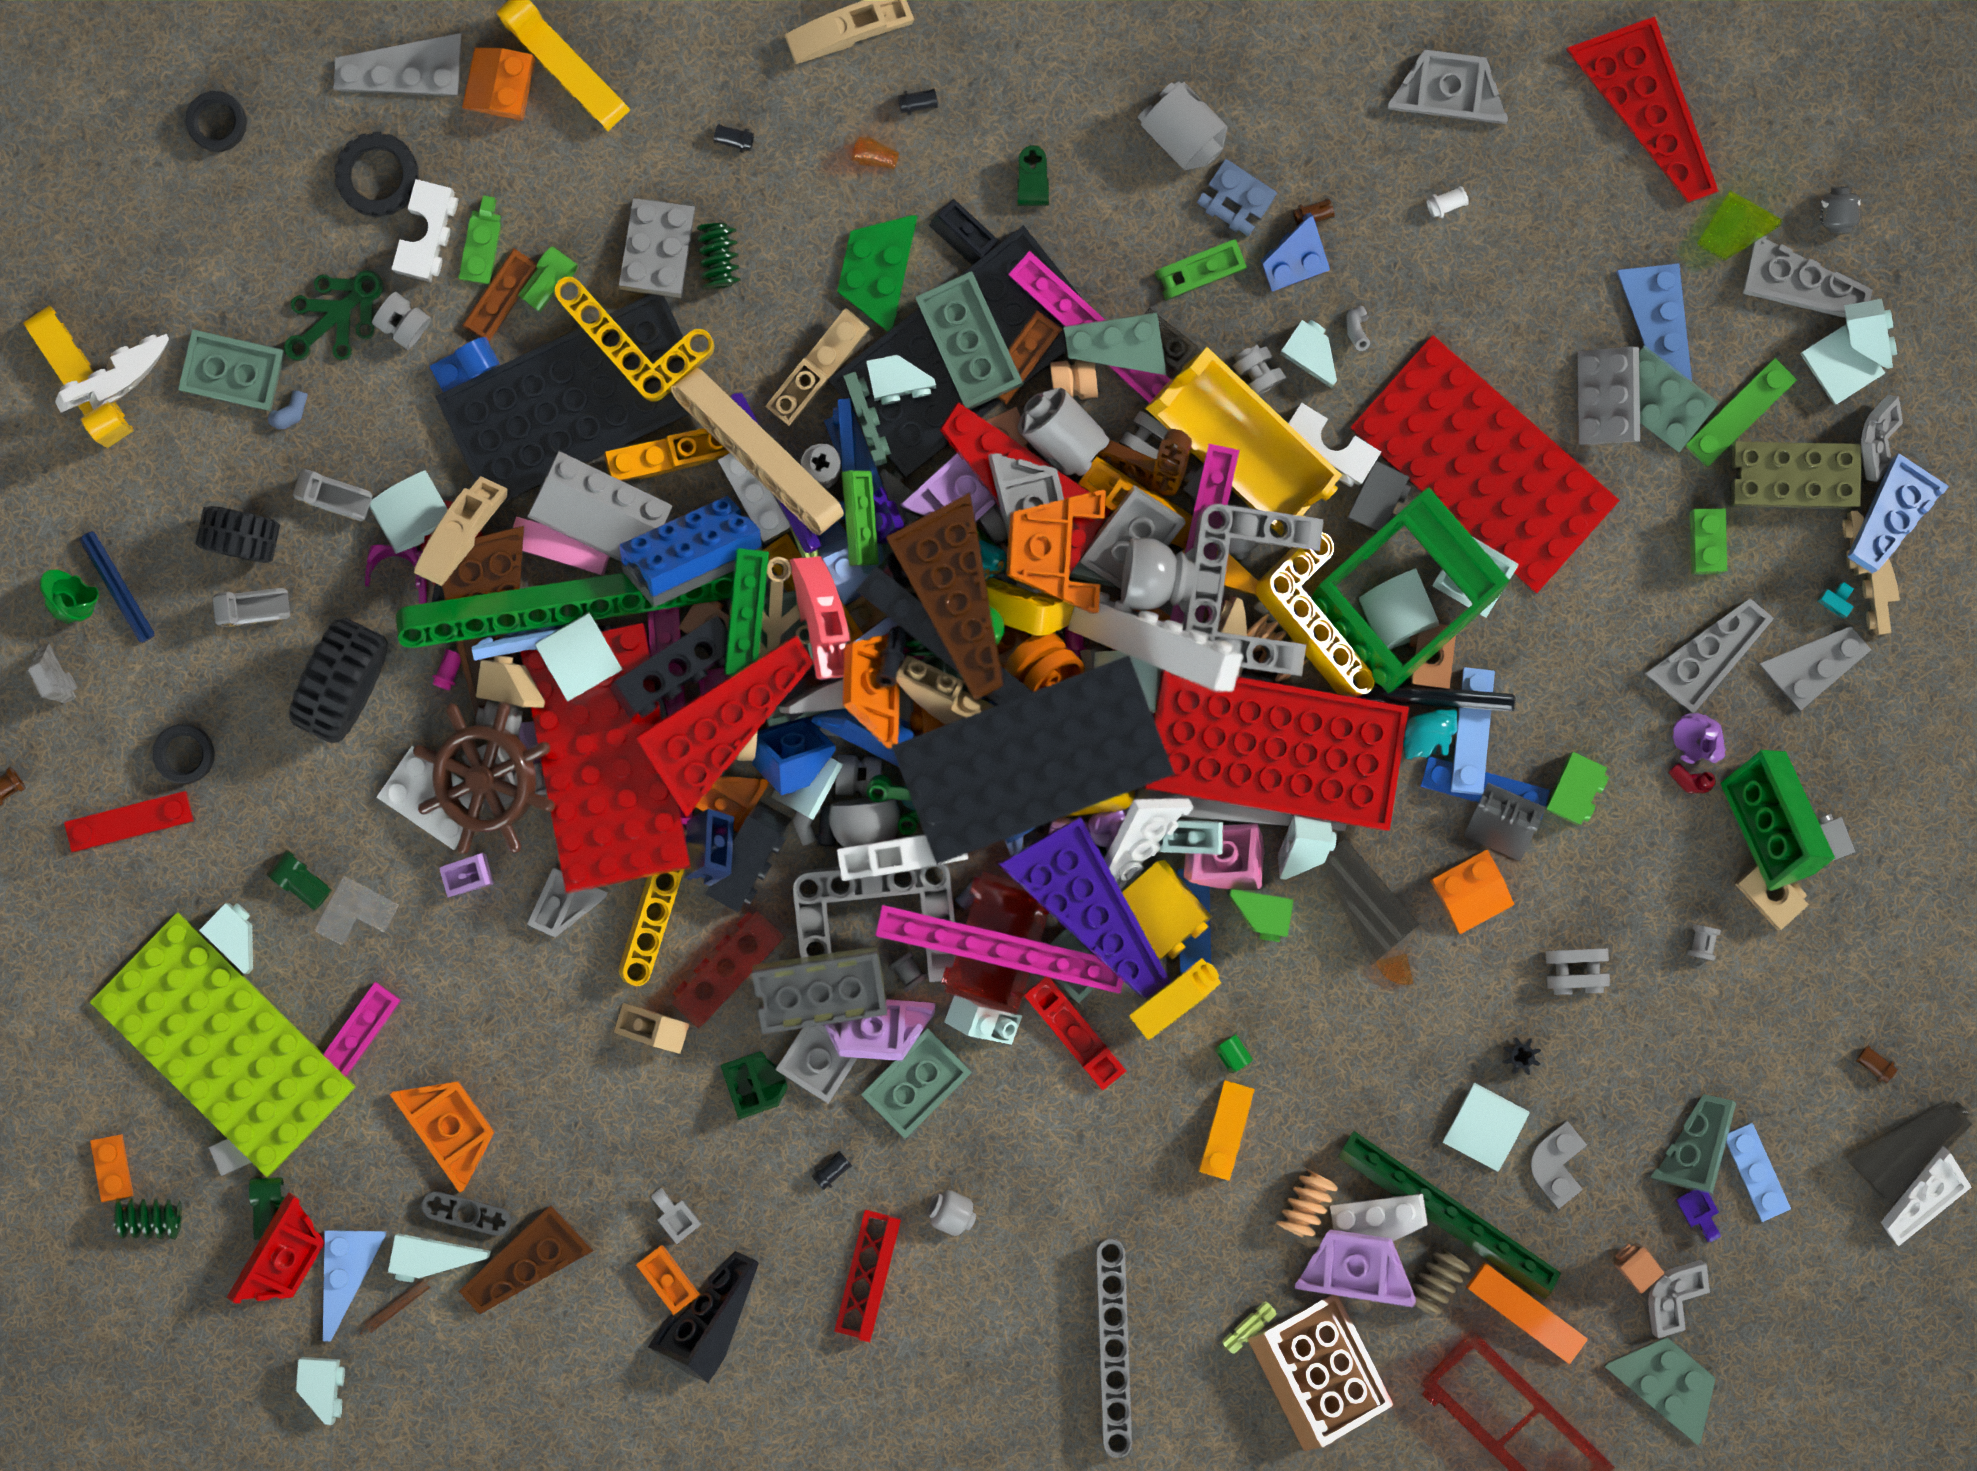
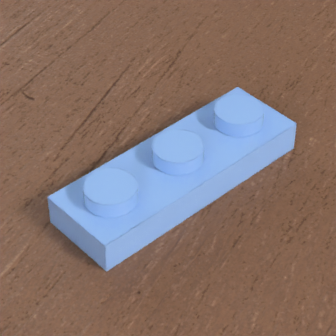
(1757, 1172)

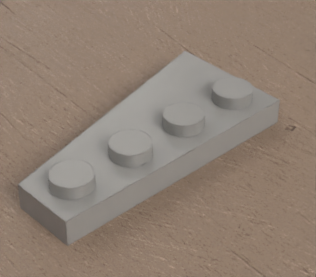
(409, 68)
(1793, 280)
(1704, 661)
(49, 676)

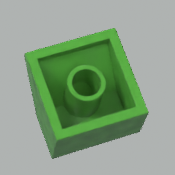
(1264, 913)

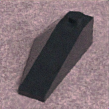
(704, 1331)

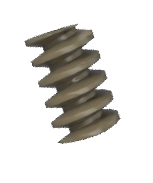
(1438, 1281)

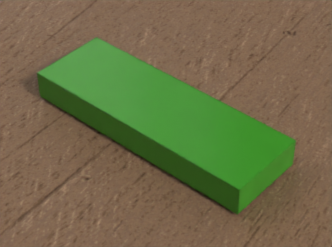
(860, 518)

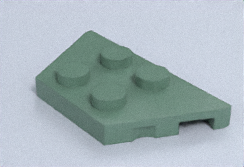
(1668, 1383)

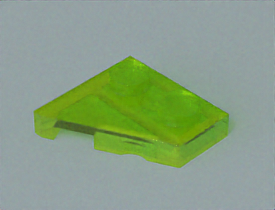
(1736, 226)

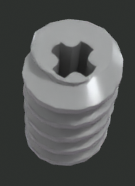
(814, 456)

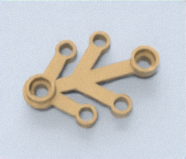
(773, 624)

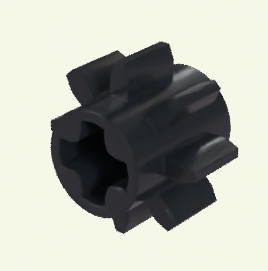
(1529, 1060)

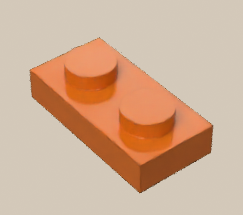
(111, 1168)
(668, 1279)

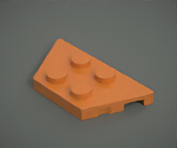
(866, 699)
(448, 1127)

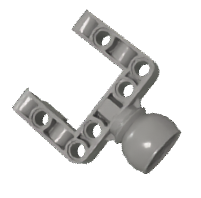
(1191, 580)
(862, 823)

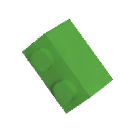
(1708, 541)
(1577, 788)

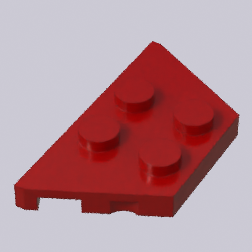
(280, 1256)

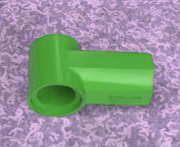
(549, 271)

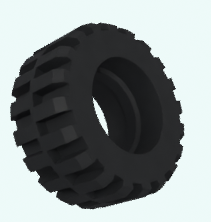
(338, 680)

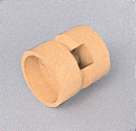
(1075, 379)

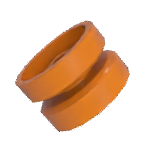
(1043, 662)

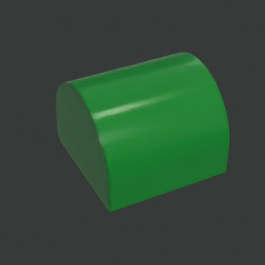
(1233, 1054)

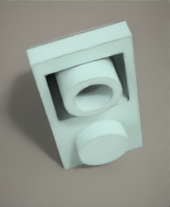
(1868, 331)
(897, 377)
(982, 1020)
(319, 1384)

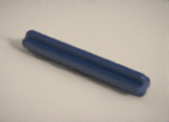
(117, 587)

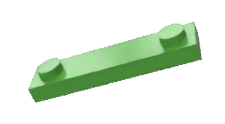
(1741, 412)

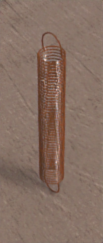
(407, 1304)

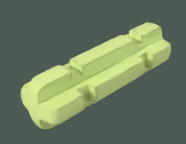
(1249, 1327)

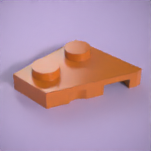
(733, 797)

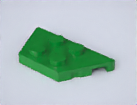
(877, 268)

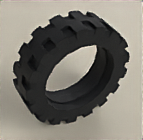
(354, 150)

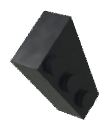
(751, 851)

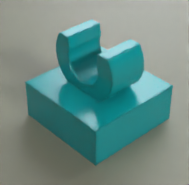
(1837, 601)

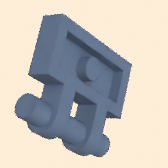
(1241, 189)

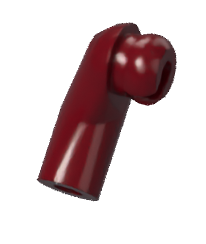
(1692, 782)

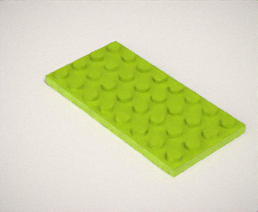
(223, 1044)

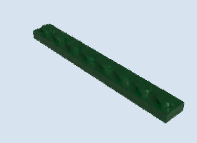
(1451, 1215)

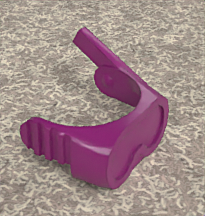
(379, 552)

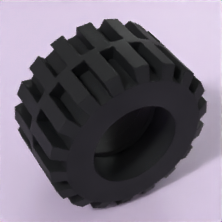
(237, 534)

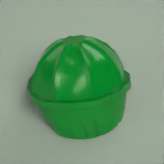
(67, 596)

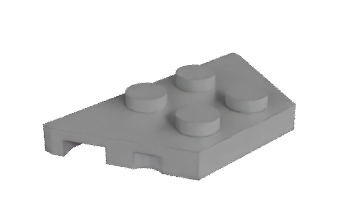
(1450, 87)
(1023, 485)

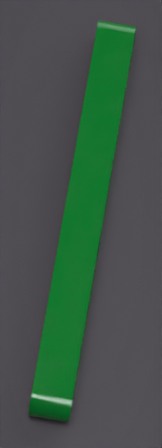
(537, 608)

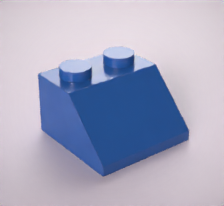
(792, 754)

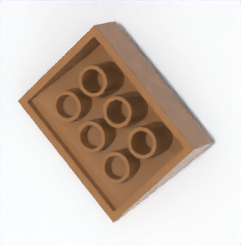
(1320, 1372)

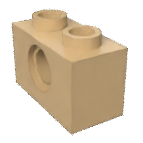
(1777, 912)

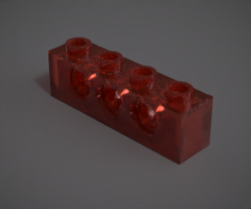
(701, 1010)

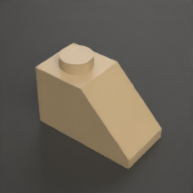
(507, 682)
(651, 1028)

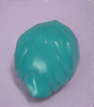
(1428, 731)

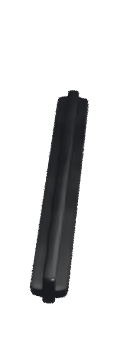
(1443, 697)

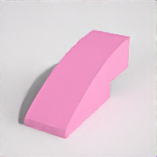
(557, 547)

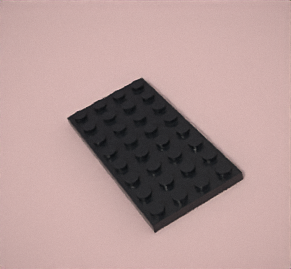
(563, 401)
(914, 423)
(1033, 760)

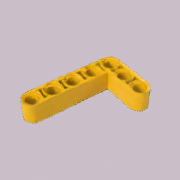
(560, 60)
(626, 346)
(70, 364)
(1026, 610)
(1311, 619)
(654, 927)

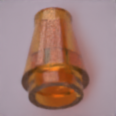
(874, 154)

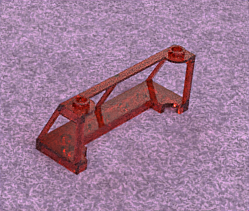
(1436, 1394)

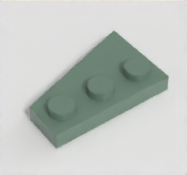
(1699, 1149)

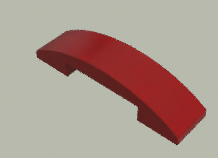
(1074, 1032)

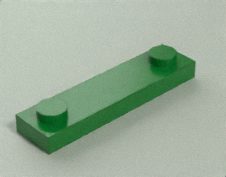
(746, 609)

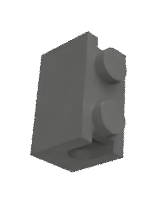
(1379, 497)

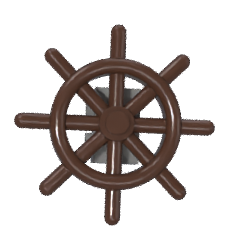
(495, 773)

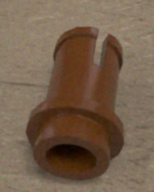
(1319, 210)
(1877, 1064)

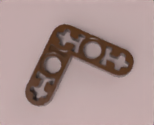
(1153, 470)

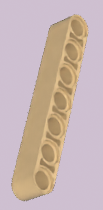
(757, 451)

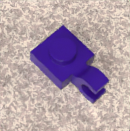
(886, 516)
(1698, 1209)

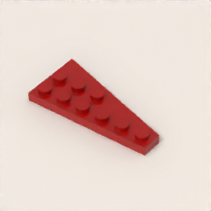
(1644, 91)
(976, 439)
(711, 731)

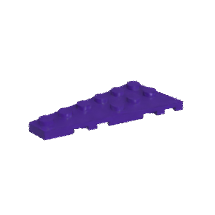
(1081, 893)

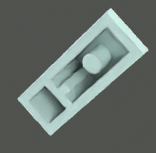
(1194, 837)
(424, 1257)

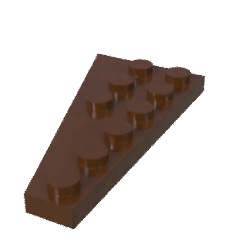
(487, 568)
(948, 575)

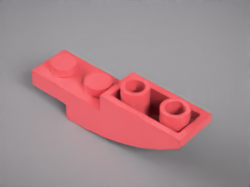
(824, 614)

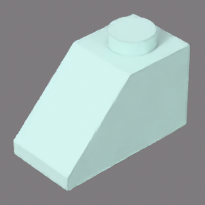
(1311, 352)
(1305, 845)
(232, 935)

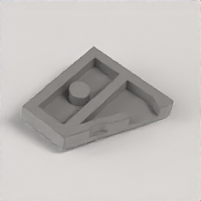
(558, 910)

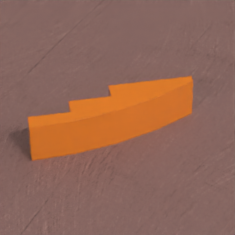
(1526, 1313)

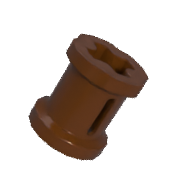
(9, 784)

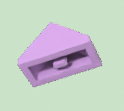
(466, 875)

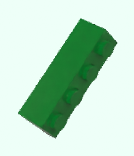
(1777, 819)

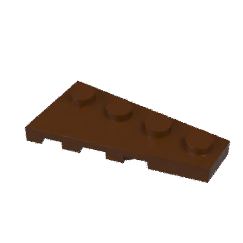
(532, 1256)

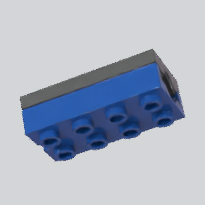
(688, 551)

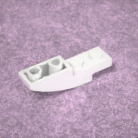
(125, 371)
(887, 857)

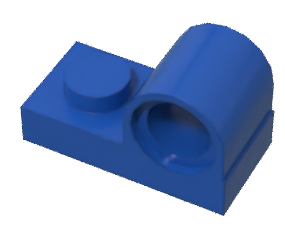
(465, 364)

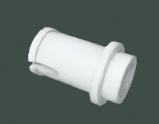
(1447, 202)

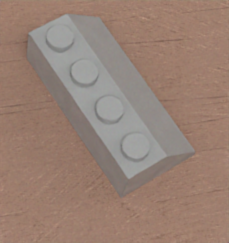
(595, 506)

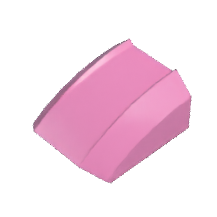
(1238, 865)

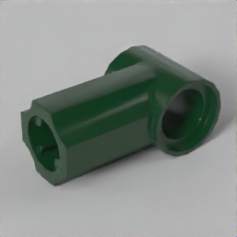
(295, 876)
(266, 1200)

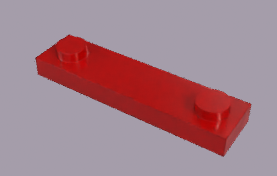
(129, 821)

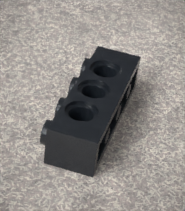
(630, 689)

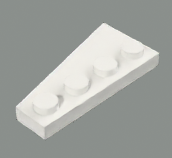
(1140, 836)

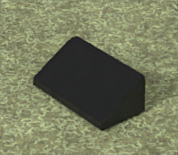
(963, 232)

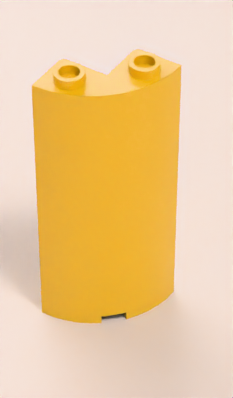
(1274, 462)

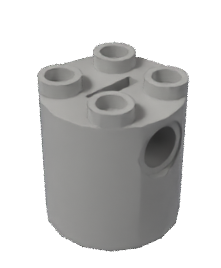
(1185, 126)
(1062, 431)

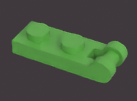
(1201, 269)

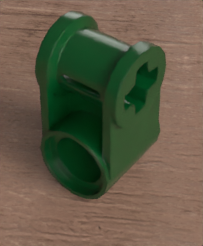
(1033, 183)

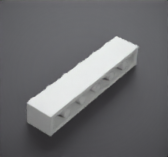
(1159, 643)

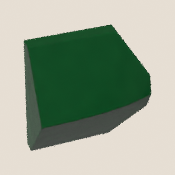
(754, 1084)

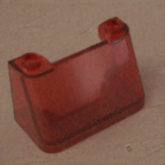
(1005, 909)

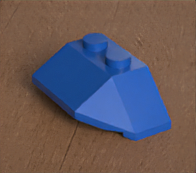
(851, 729)

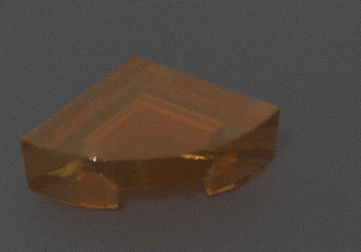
(1396, 969)

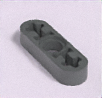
(446, 1199)

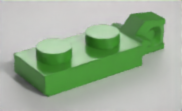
(481, 243)

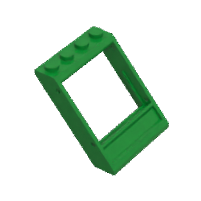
(1452, 550)

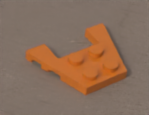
(1042, 548)

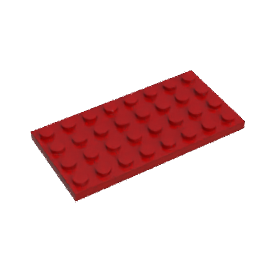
(1485, 463)
(1282, 749)
(610, 803)

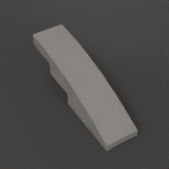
(819, 698)

